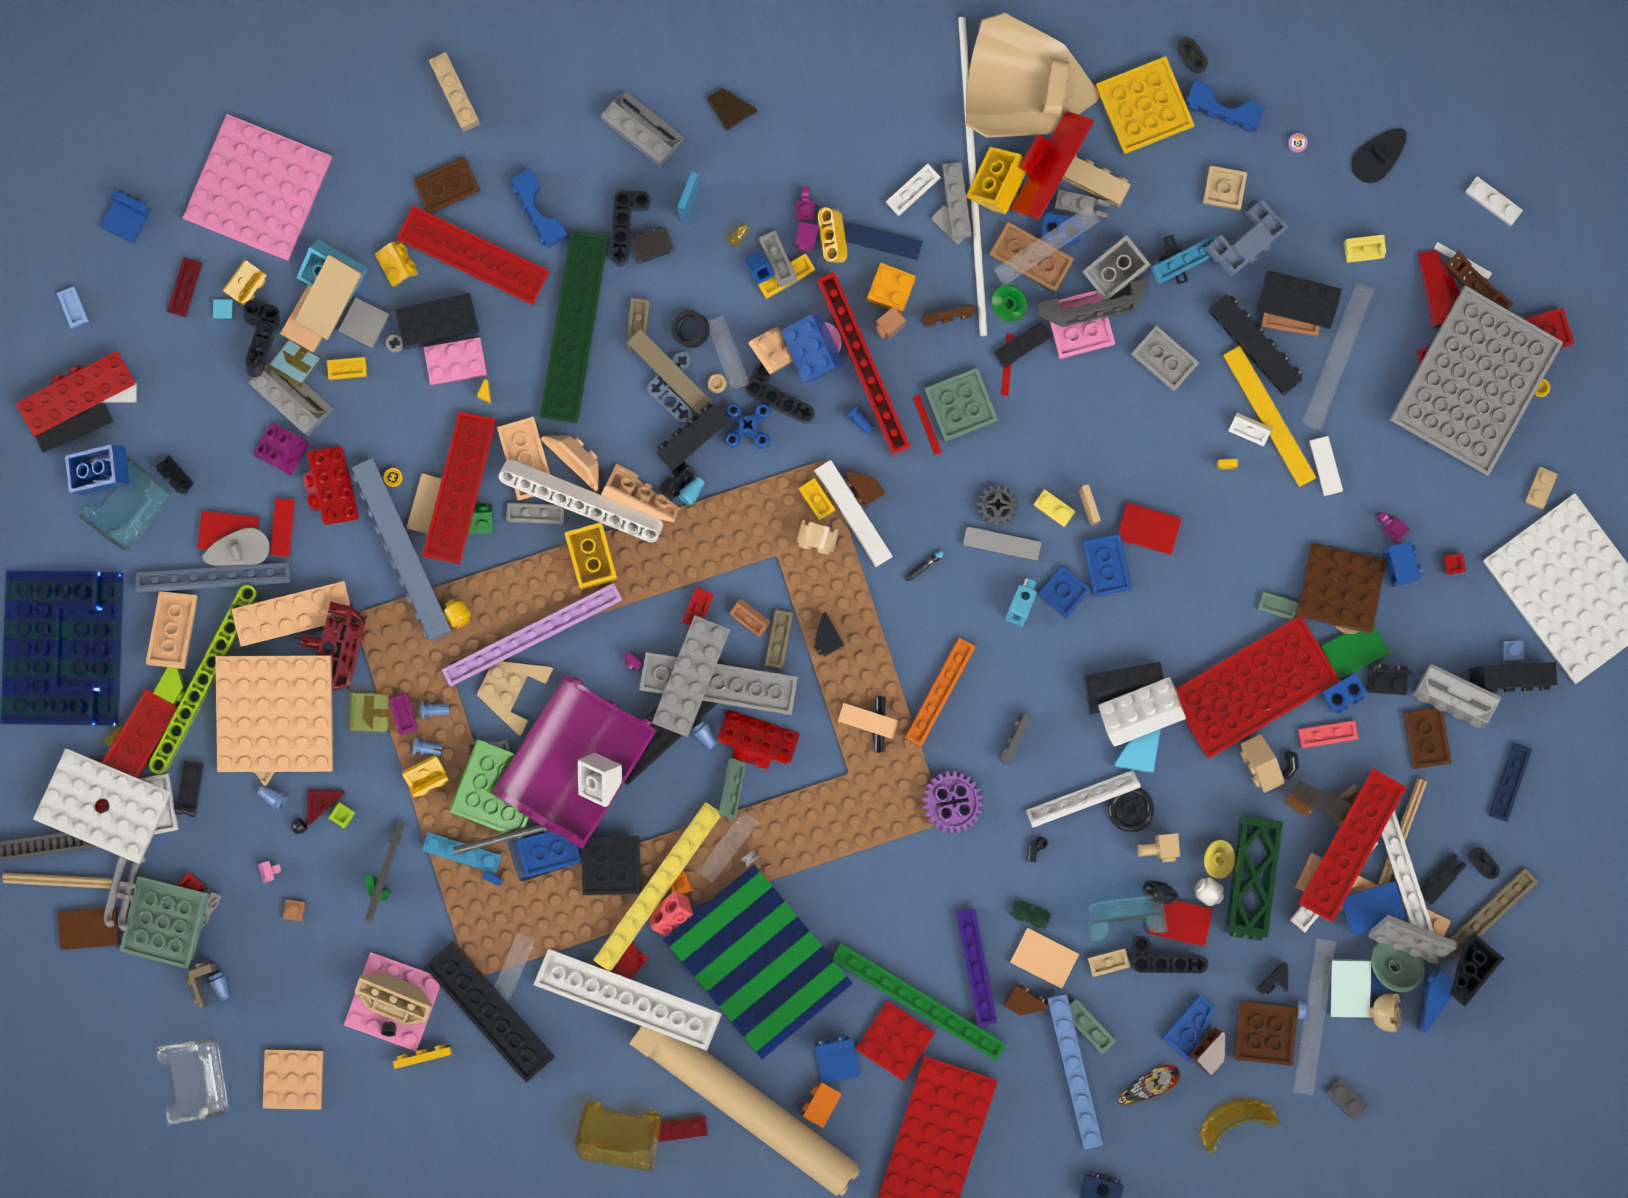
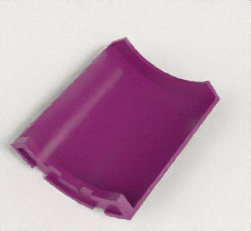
(545, 767)

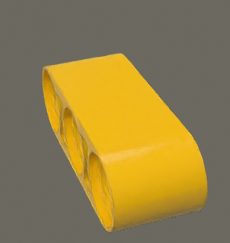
(838, 242)

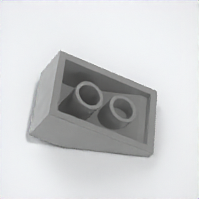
(1117, 268)

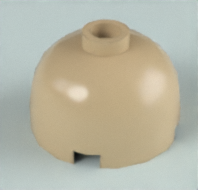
(1387, 1012)

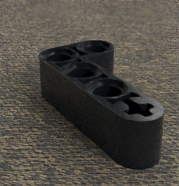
(625, 228)
(259, 339)
(782, 397)
(1169, 960)

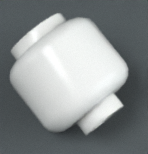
(1209, 891)

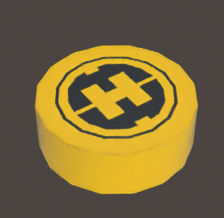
(393, 477)

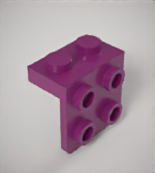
(281, 448)

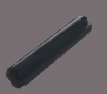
(880, 702)

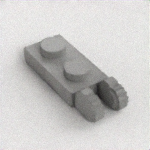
(1074, 203)

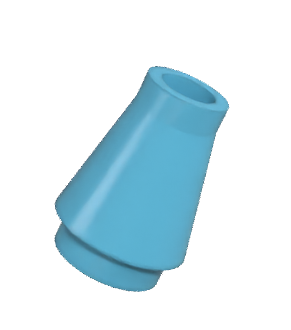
(691, 491)

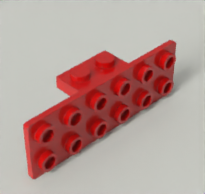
(1048, 162)
(75, 392)

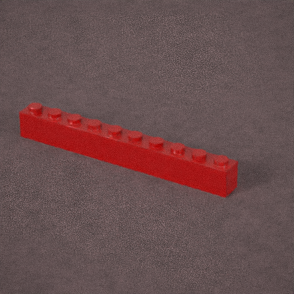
(863, 364)

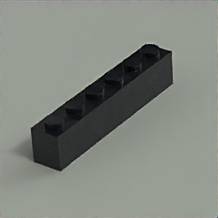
(1255, 344)

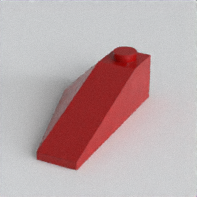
(1438, 286)

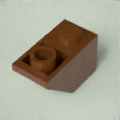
(866, 488)
(1024, 1003)

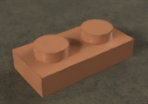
(749, 618)

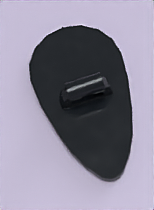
(1378, 156)

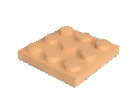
(293, 1079)

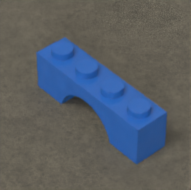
(1202, 99)
(550, 228)

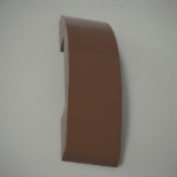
(1469, 277)

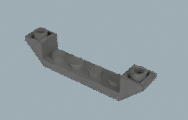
(1051, 311)

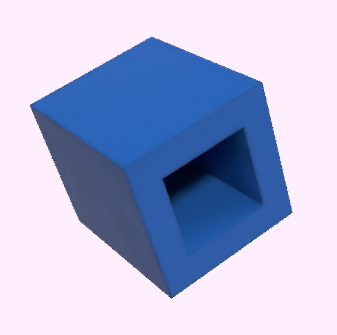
(759, 267)

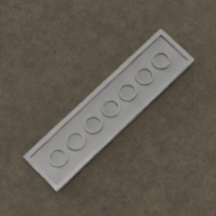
(728, 685)

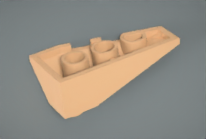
(630, 491)

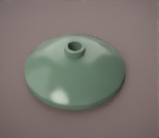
(1407, 969)

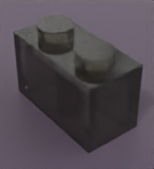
(652, 244)

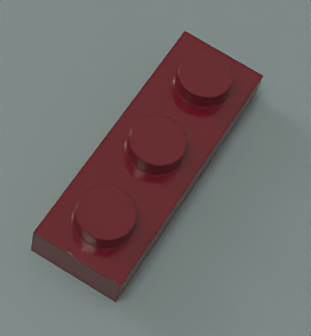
(683, 1129)

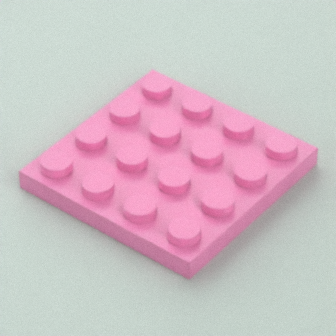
(369, 1022)

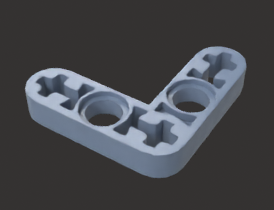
(666, 392)

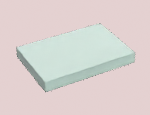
(1350, 988)

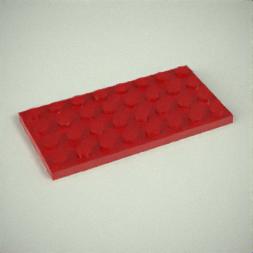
(1255, 686)
(938, 1132)

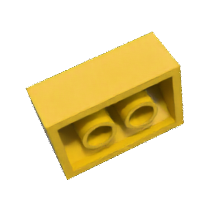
(997, 180)

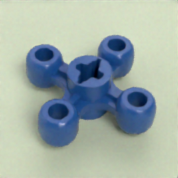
(754, 419)

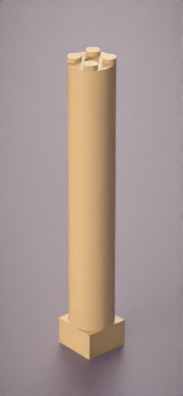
(750, 1109)

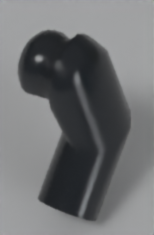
(1293, 764)
(1034, 847)

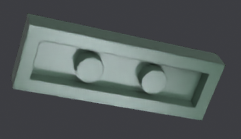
(732, 789)
(1091, 1027)

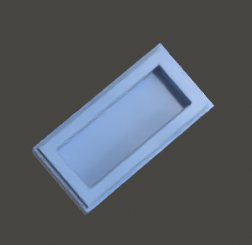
(72, 307)

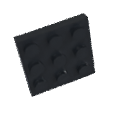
(611, 865)

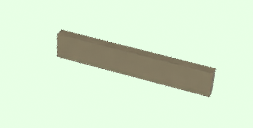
(668, 371)
(1493, 910)

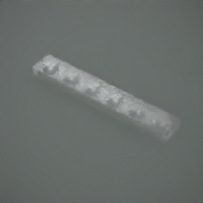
(1046, 245)

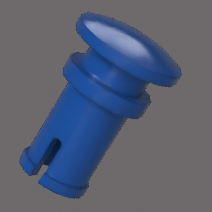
(860, 419)

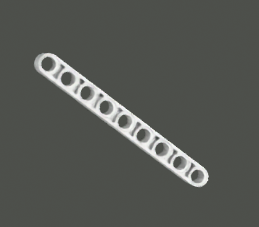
(581, 500)

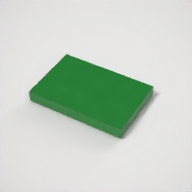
(1354, 651)

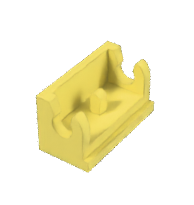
(1365, 248)

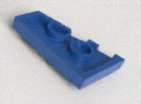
(1189, 1027)

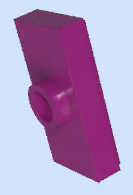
(403, 713)

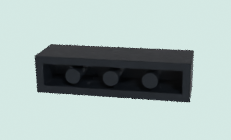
(692, 436)

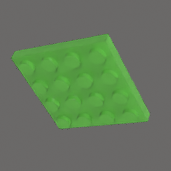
(474, 796)

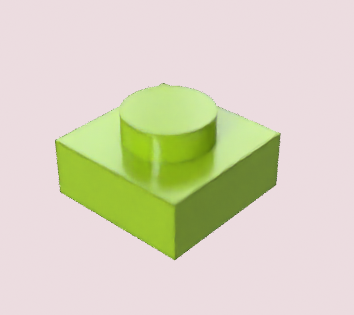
(342, 815)

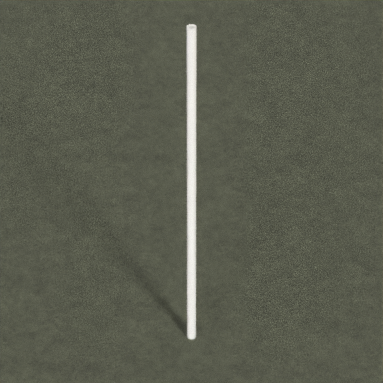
(972, 173)

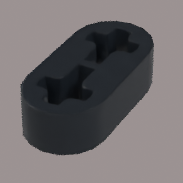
(1487, 860)

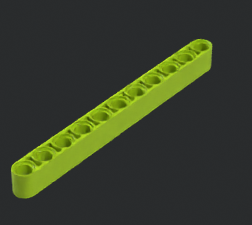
(195, 685)

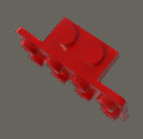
(330, 486)
(757, 740)

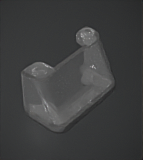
(195, 1080)

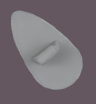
(239, 548)

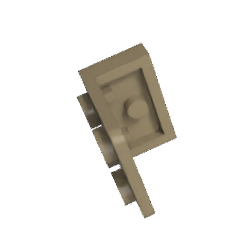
(195, 982)

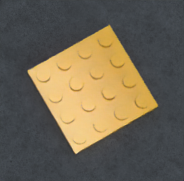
(1144, 105)

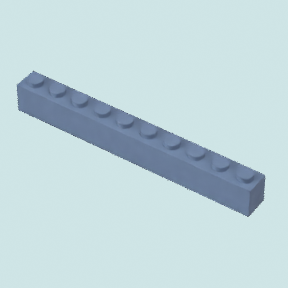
(402, 550)

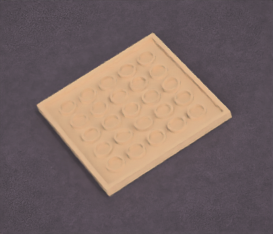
(274, 713)

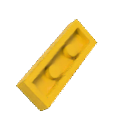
(802, 267)
(422, 1055)

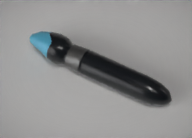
(923, 566)

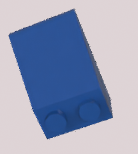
(1434, 998)

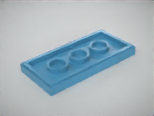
(688, 197)

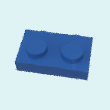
(125, 216)
(837, 1059)

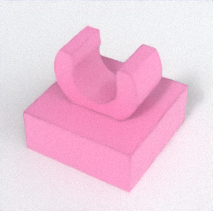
(267, 871)

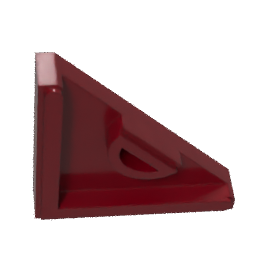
(319, 802)

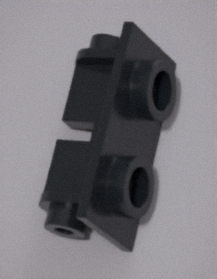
(683, 474)
(179, 478)

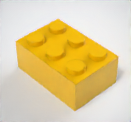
(591, 556)

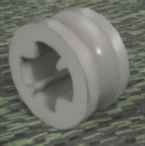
(398, 348)
(750, 858)

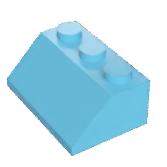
(315, 259)

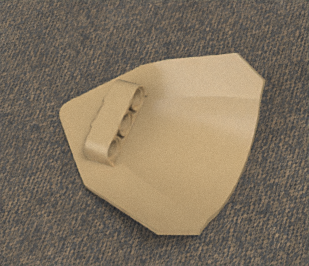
(1022, 80)

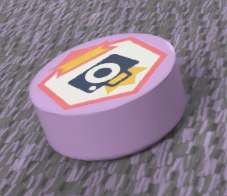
(1297, 143)

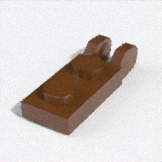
(948, 315)

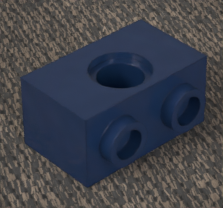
(1092, 1181)

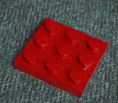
(895, 1041)

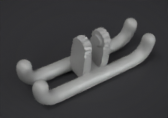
(123, 891)

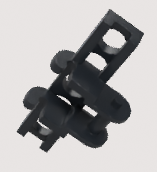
(1169, 254)

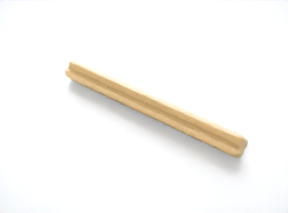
(1405, 825)
(55, 880)

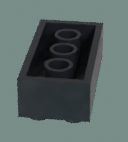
(437, 321)

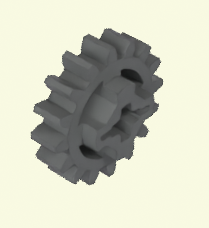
(997, 513)

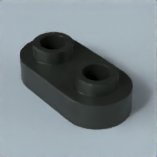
(1193, 55)

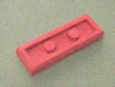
(1328, 734)

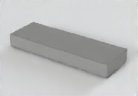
(777, 258)
(535, 513)

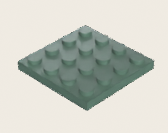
(164, 922)

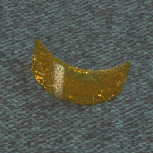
(1232, 1114)

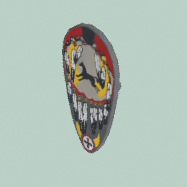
(1151, 1085)

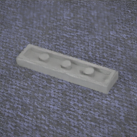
(1002, 543)

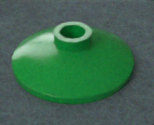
(1003, 307)

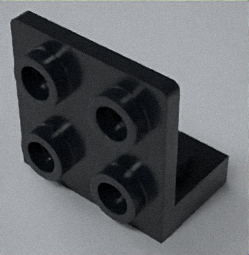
(1388, 681)

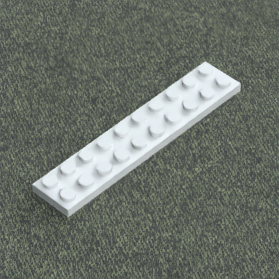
(627, 999)

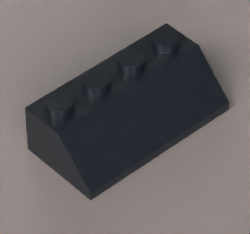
(1298, 299)
(1115, 683)

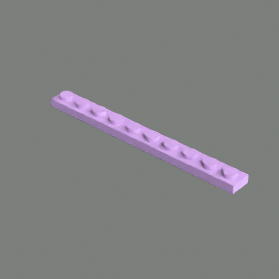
(532, 635)

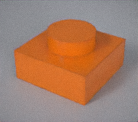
(682, 884)

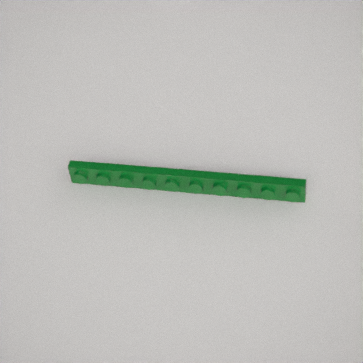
(918, 1002)

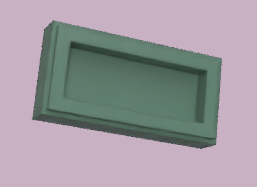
(1277, 606)

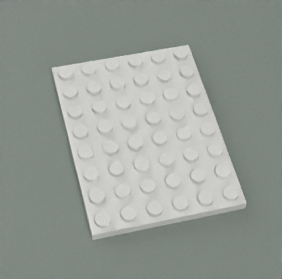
(1568, 587)

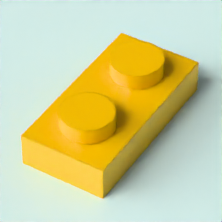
(347, 368)
(816, 499)

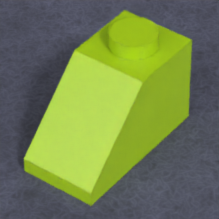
(171, 686)

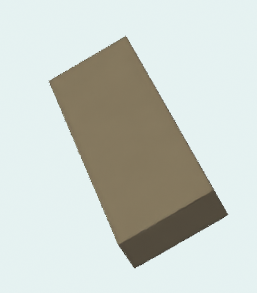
(779, 639)

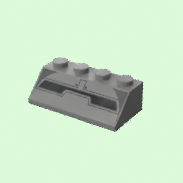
(642, 128)
(297, 404)
(1456, 696)

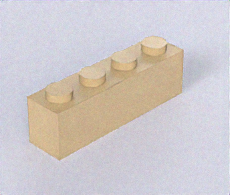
(454, 92)
(1097, 181)

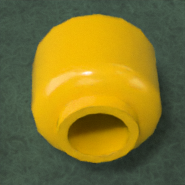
(457, 613)

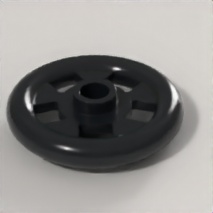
(1145, 817)

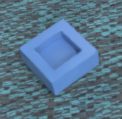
(1513, 650)

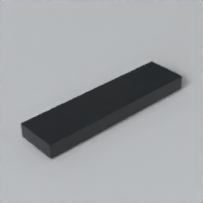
(74, 428)

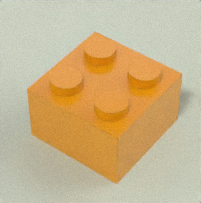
(891, 288)

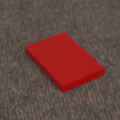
(218, 525)
(1149, 528)
(1187, 923)

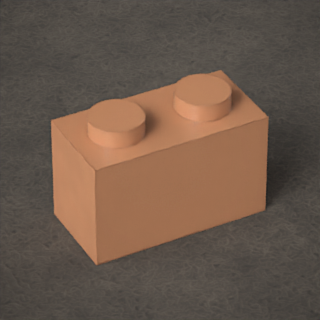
(890, 324)

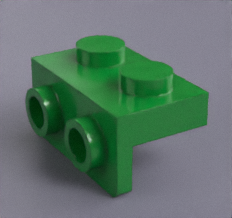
(482, 519)

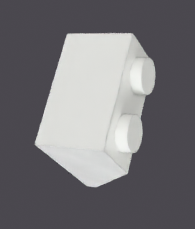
(598, 778)

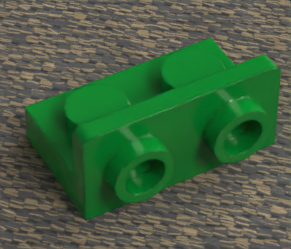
(371, 883)

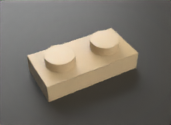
(1541, 488)
(1108, 962)

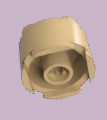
(817, 536)

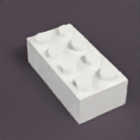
(1141, 711)

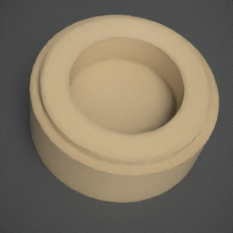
(717, 383)

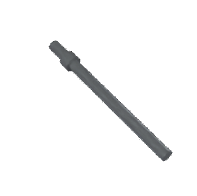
(499, 838)
(394, 840)

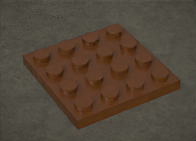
(1341, 588)

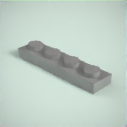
(956, 200)

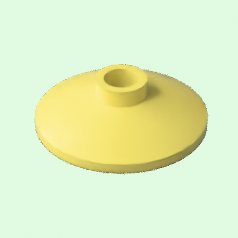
(1219, 859)

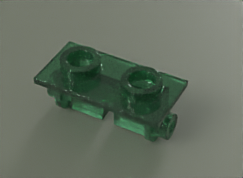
(1038, 918)

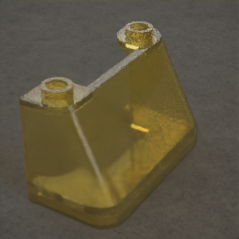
(618, 1137)

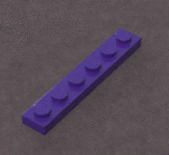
(976, 967)

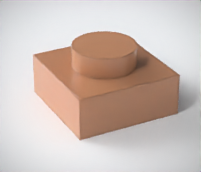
(294, 910)

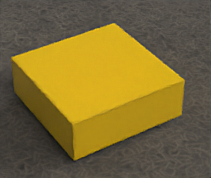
(1227, 464)

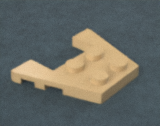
(503, 687)

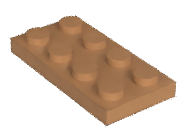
(1047, 272)

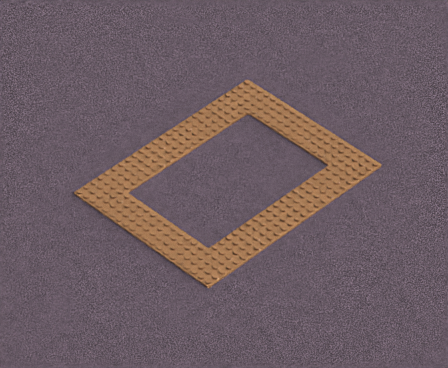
(795, 831)

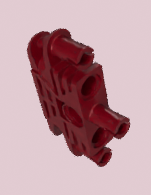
(350, 642)

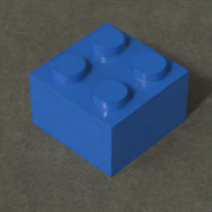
(1402, 564)

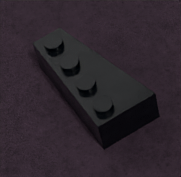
(1515, 676)

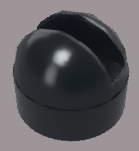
(299, 826)
(388, 1029)

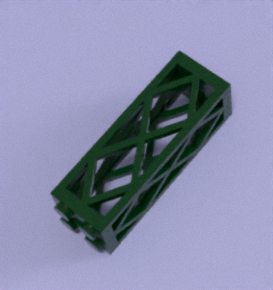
(1265, 896)

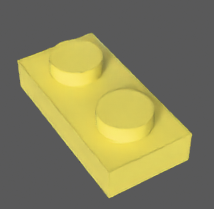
(1054, 508)

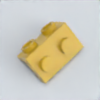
(396, 263)
(245, 282)
(425, 776)

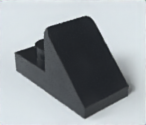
(1279, 975)

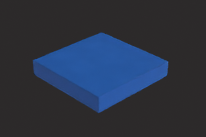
(1064, 591)

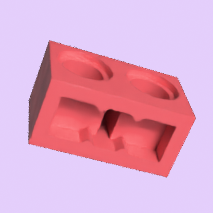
(670, 913)

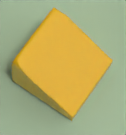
(484, 392)

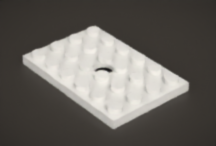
(132, 811)

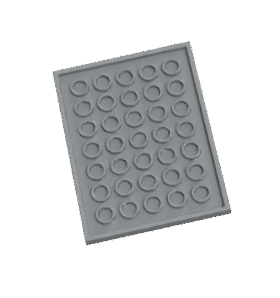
(1476, 381)

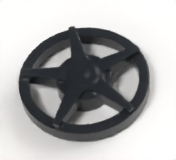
(1160, 892)

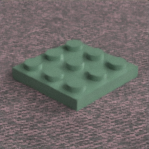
(961, 405)

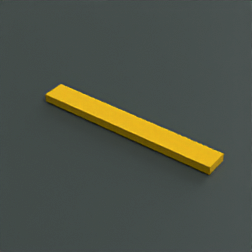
(1269, 416)

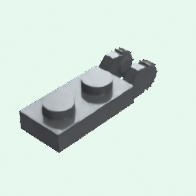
(1014, 739)

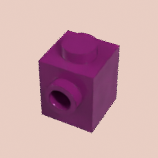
(806, 237)

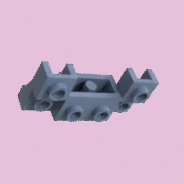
(1250, 244)

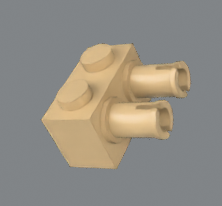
(1164, 848)

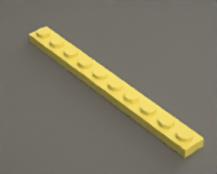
(657, 887)

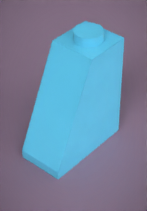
(1140, 753)

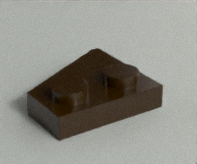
(730, 108)

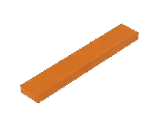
(939, 692)

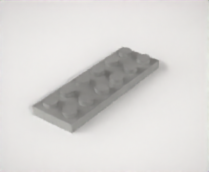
(691, 676)

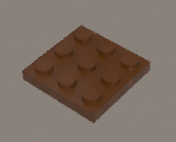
(1265, 1033)

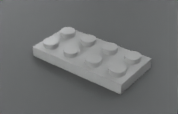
(1412, 939)

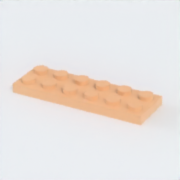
(288, 613)

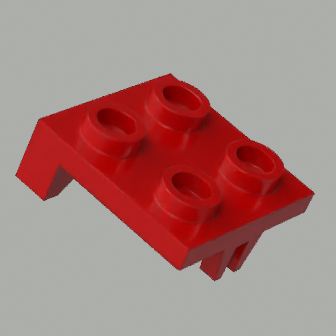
(629, 962)

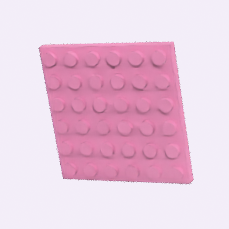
(257, 187)

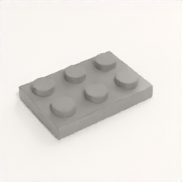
(1165, 358)

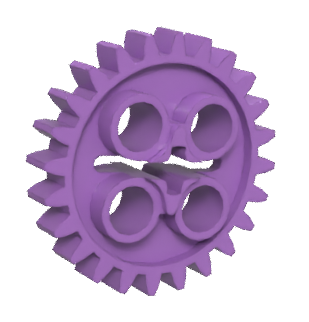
(955, 819)

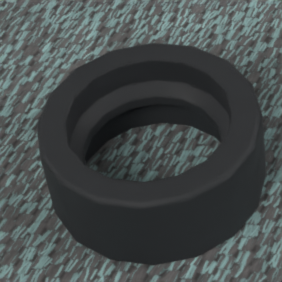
(678, 322)

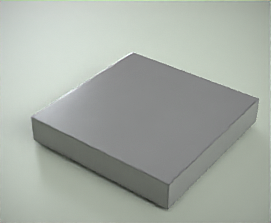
(364, 323)

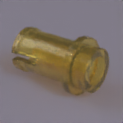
(740, 232)
(109, 740)

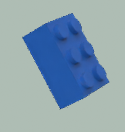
(812, 348)
(97, 469)

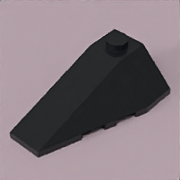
(1473, 969)

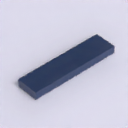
(883, 241)
(1510, 782)

